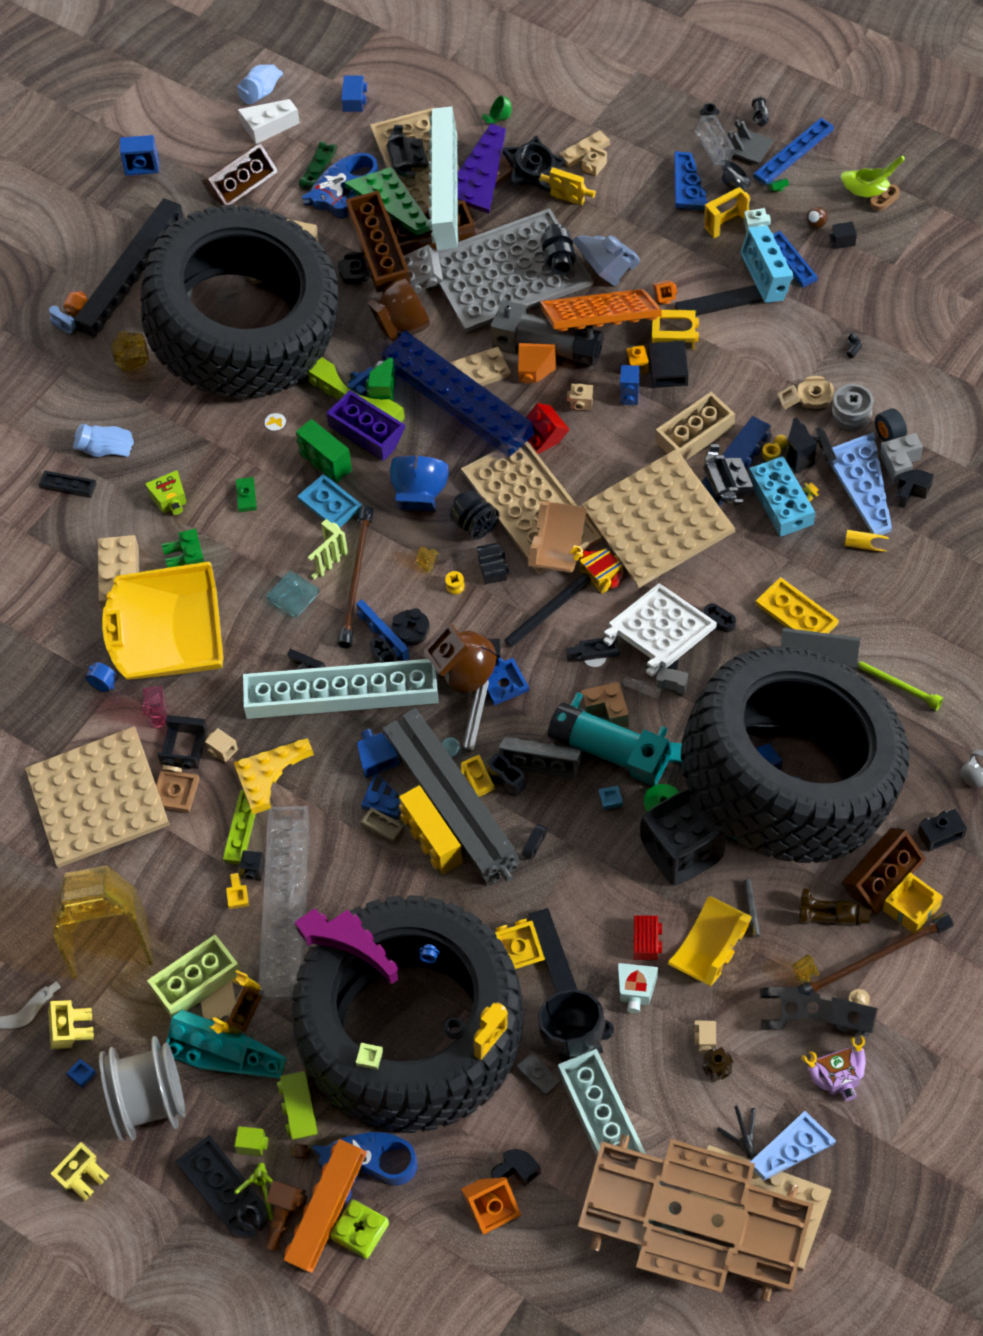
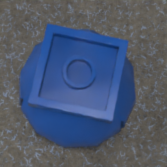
(419, 486)

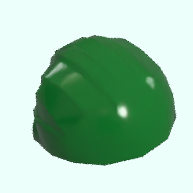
(500, 110)

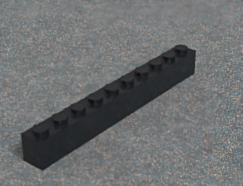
(126, 269)

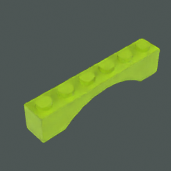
(326, 378)

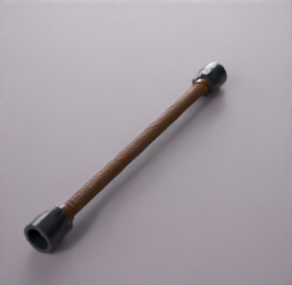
(346, 634)
(938, 924)

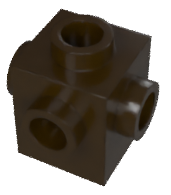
(717, 1064)

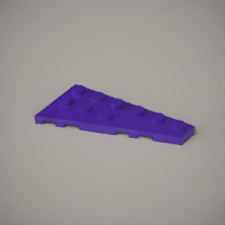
(480, 170)

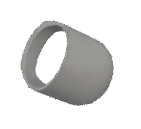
(971, 772)

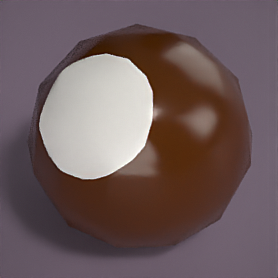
(816, 217)

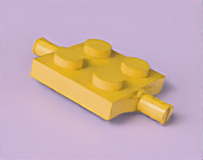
(567, 186)

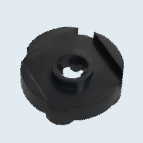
(351, 275)
(411, 617)

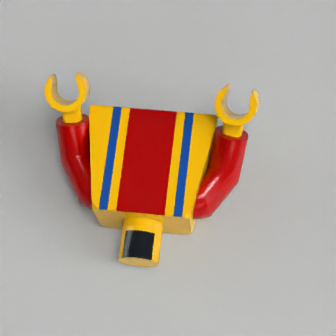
(601, 566)

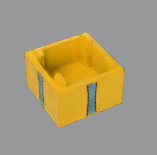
(912, 903)

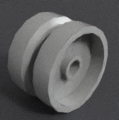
(852, 407)

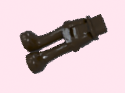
(845, 912)

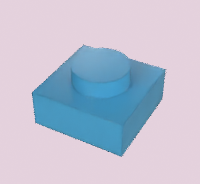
(610, 797)

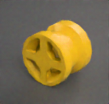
(456, 587)

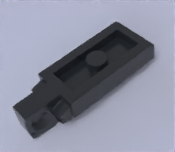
(592, 650)

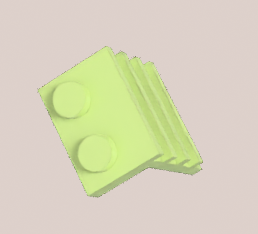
(333, 539)

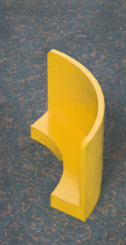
(711, 941)

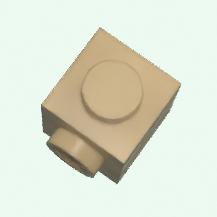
(221, 745)

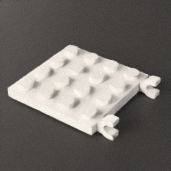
(660, 627)

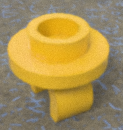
(811, 489)

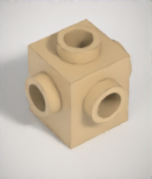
(580, 397)

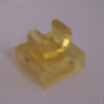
(426, 558)
(805, 969)

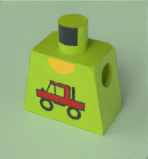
(167, 493)

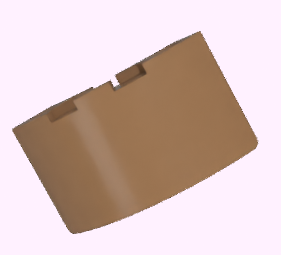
(559, 530)

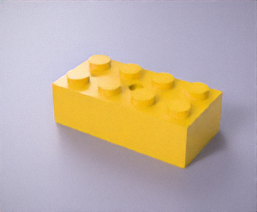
(430, 830)

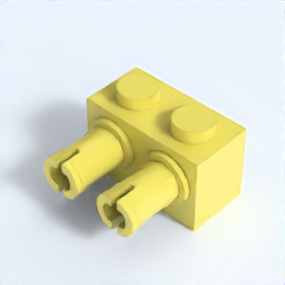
(61, 1024)
(70, 1170)

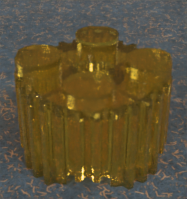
(130, 351)

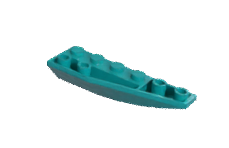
(235, 1053)

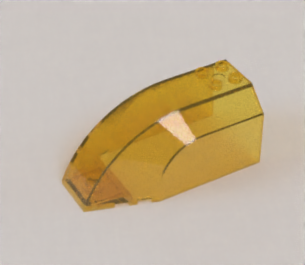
(95, 895)

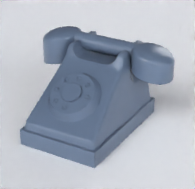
(607, 256)

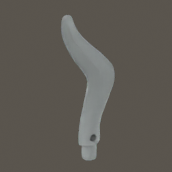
(30, 1010)

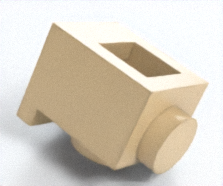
(594, 160)
(705, 1035)

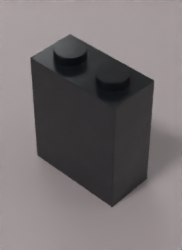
(668, 364)

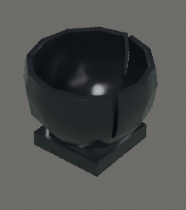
(572, 1023)

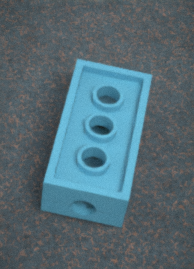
(766, 264)
(781, 496)

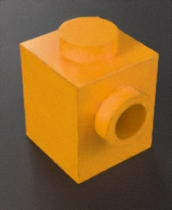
(637, 357)

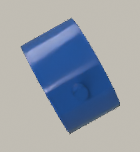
(101, 677)

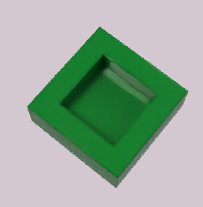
(778, 185)

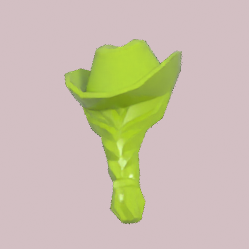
(869, 181)

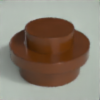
(300, 1151)

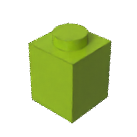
(251, 1141)

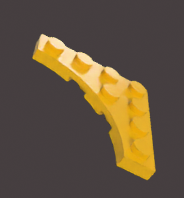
(263, 769)

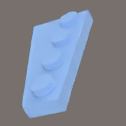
(796, 1143)

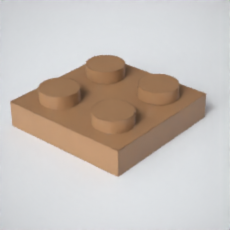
(177, 790)

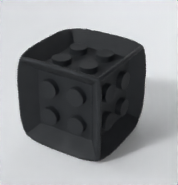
(681, 838)

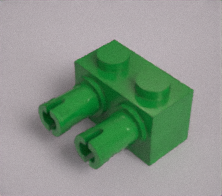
(188, 544)

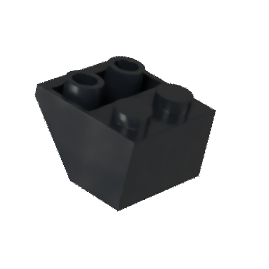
(800, 447)

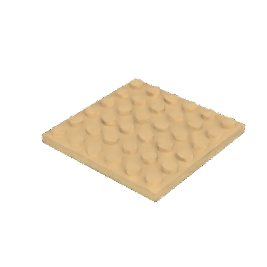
(658, 518)
(96, 797)

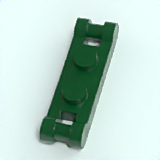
(318, 164)

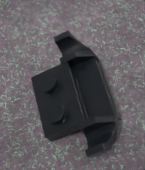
(405, 153)
(726, 476)

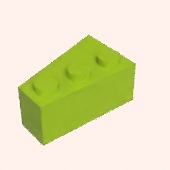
(297, 1105)

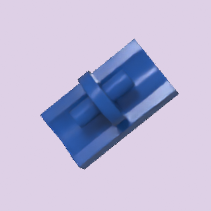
(358, 381)

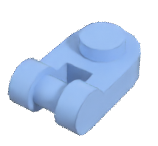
(61, 320)

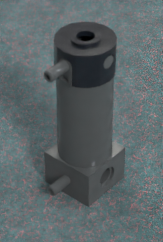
(514, 326)

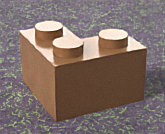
(608, 701)

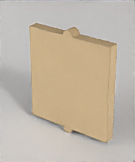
(219, 1003)

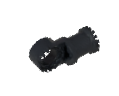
(761, 111)

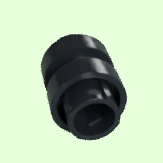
(558, 249)

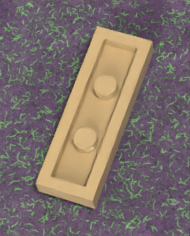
(579, 150)

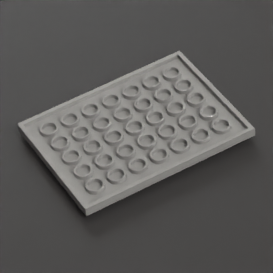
(504, 266)

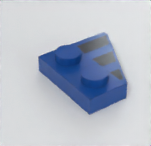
(382, 798)

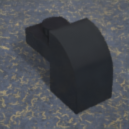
(913, 482)
(517, 1163)

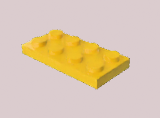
(795, 609)

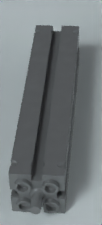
(453, 797)

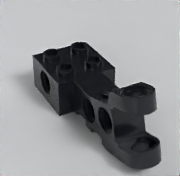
(833, 1011)

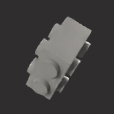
(424, 268)

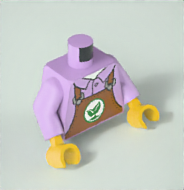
(839, 1070)

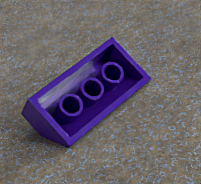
(365, 425)

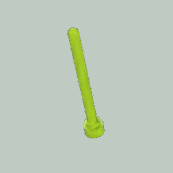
(933, 701)

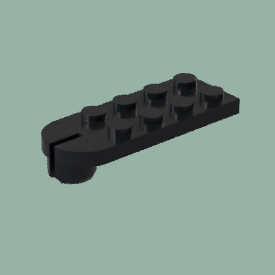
(216, 1182)

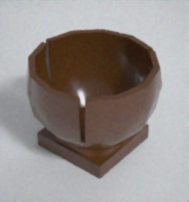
(399, 310)
(462, 658)

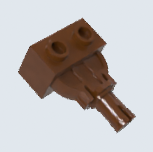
(286, 1199)

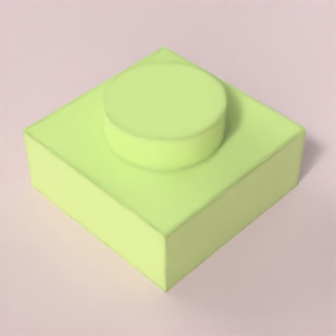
(369, 1056)

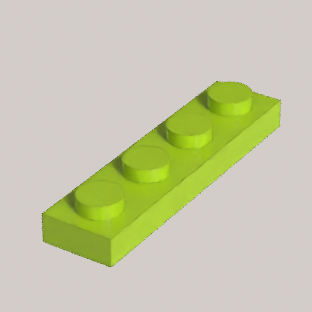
(240, 831)

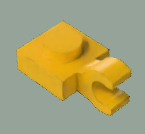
(237, 894)

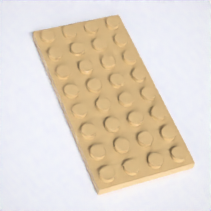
(414, 126)
(516, 490)

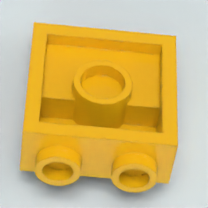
(521, 943)
(492, 1025)

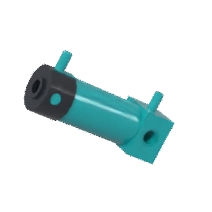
(641, 754)

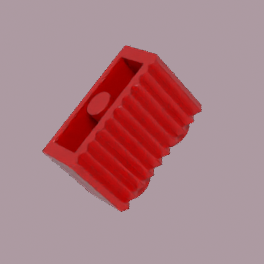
(646, 937)

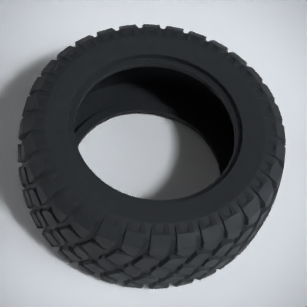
(250, 245)
(766, 805)
(424, 1090)

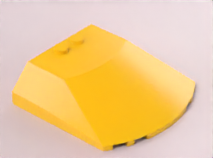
(163, 622)

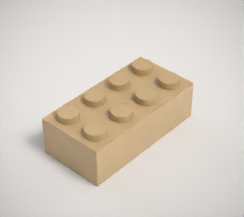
(696, 426)
(115, 558)

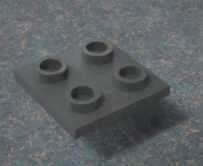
(748, 144)

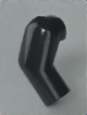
(855, 344)

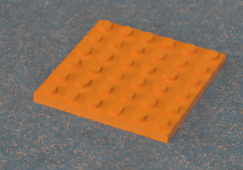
(600, 309)

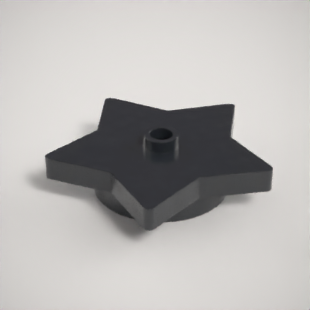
(530, 162)

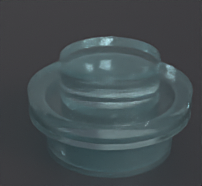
(452, 746)

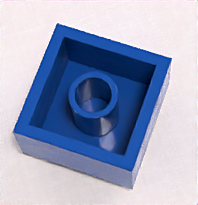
(139, 155)

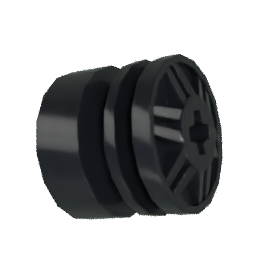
(474, 514)

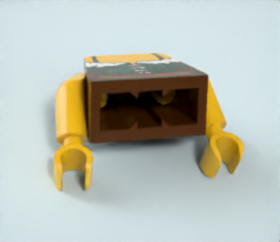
(243, 1007)

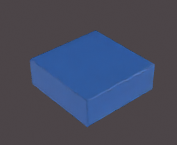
(81, 1073)

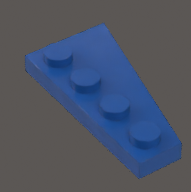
(687, 183)

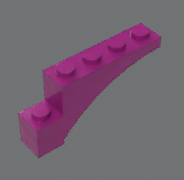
(347, 935)

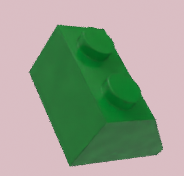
(382, 381)

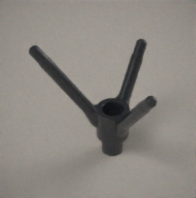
(746, 1141)

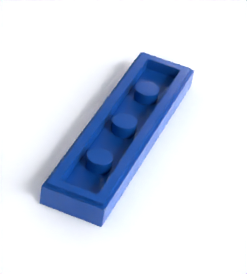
(795, 262)

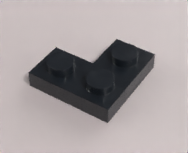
(823, 442)

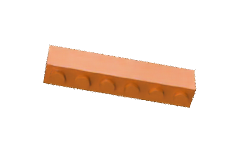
(325, 1205)

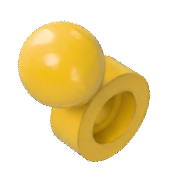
(772, 450)

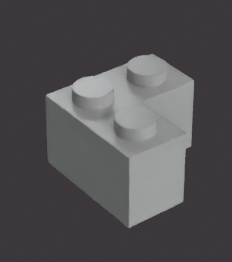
(899, 454)

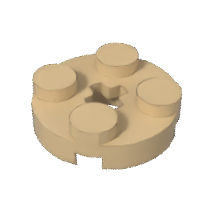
(815, 401)

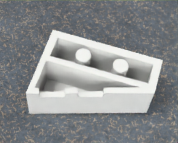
(268, 119)

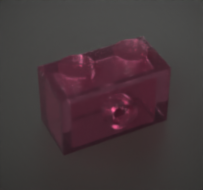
(155, 706)

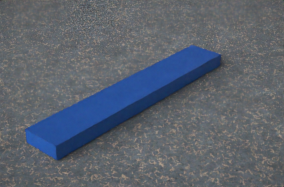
(793, 151)

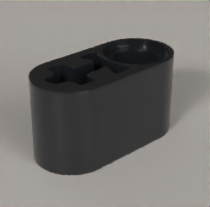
(378, 645)

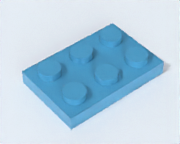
(329, 501)

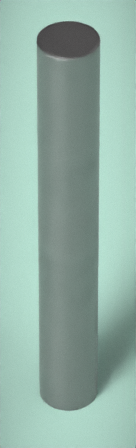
(751, 908)

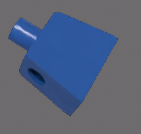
(376, 753)

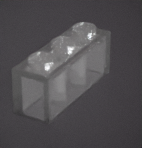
(714, 139)

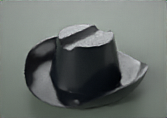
(734, 175)

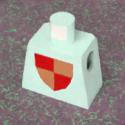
(636, 985)

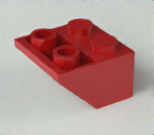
(547, 427)

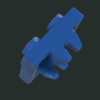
(510, 671)

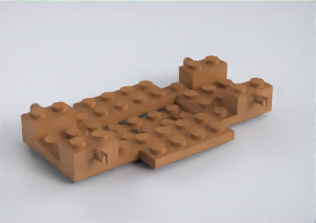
(764, 1233)

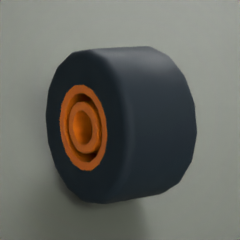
(890, 425)

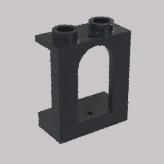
(184, 725)

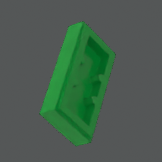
(246, 494)

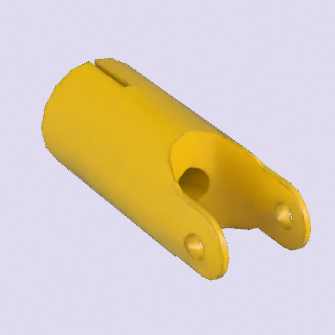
(862, 540)

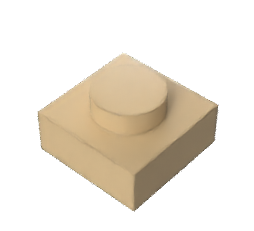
(789, 397)

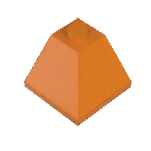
(535, 361)
(491, 1203)

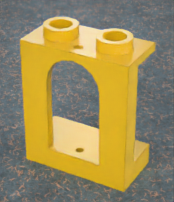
(714, 218)
(668, 336)

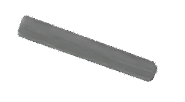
(475, 716)

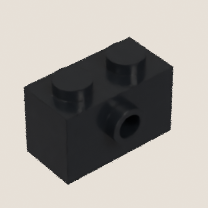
(942, 829)

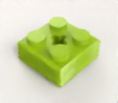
(362, 1241)

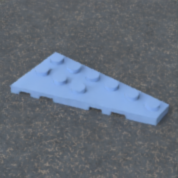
(863, 481)

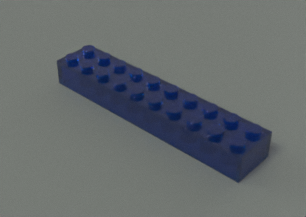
(459, 394)

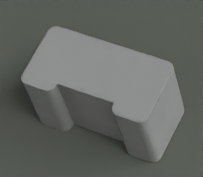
(672, 680)

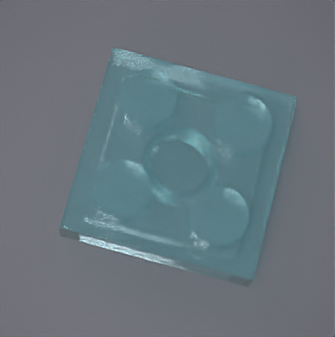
(293, 594)

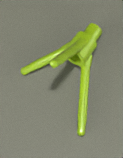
(259, 1178)

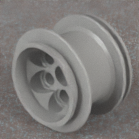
(141, 1088)

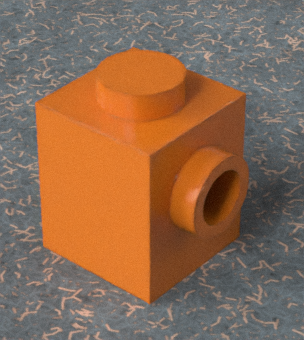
(664, 291)

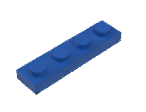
(377, 626)

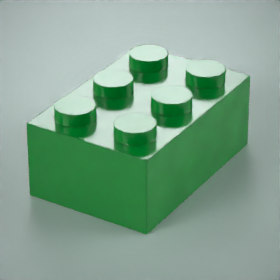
(323, 451)

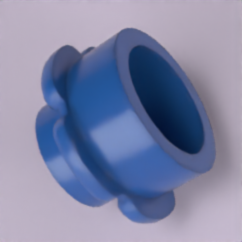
(428, 953)

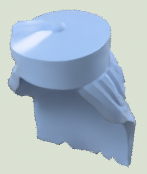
(258, 83)
(103, 440)

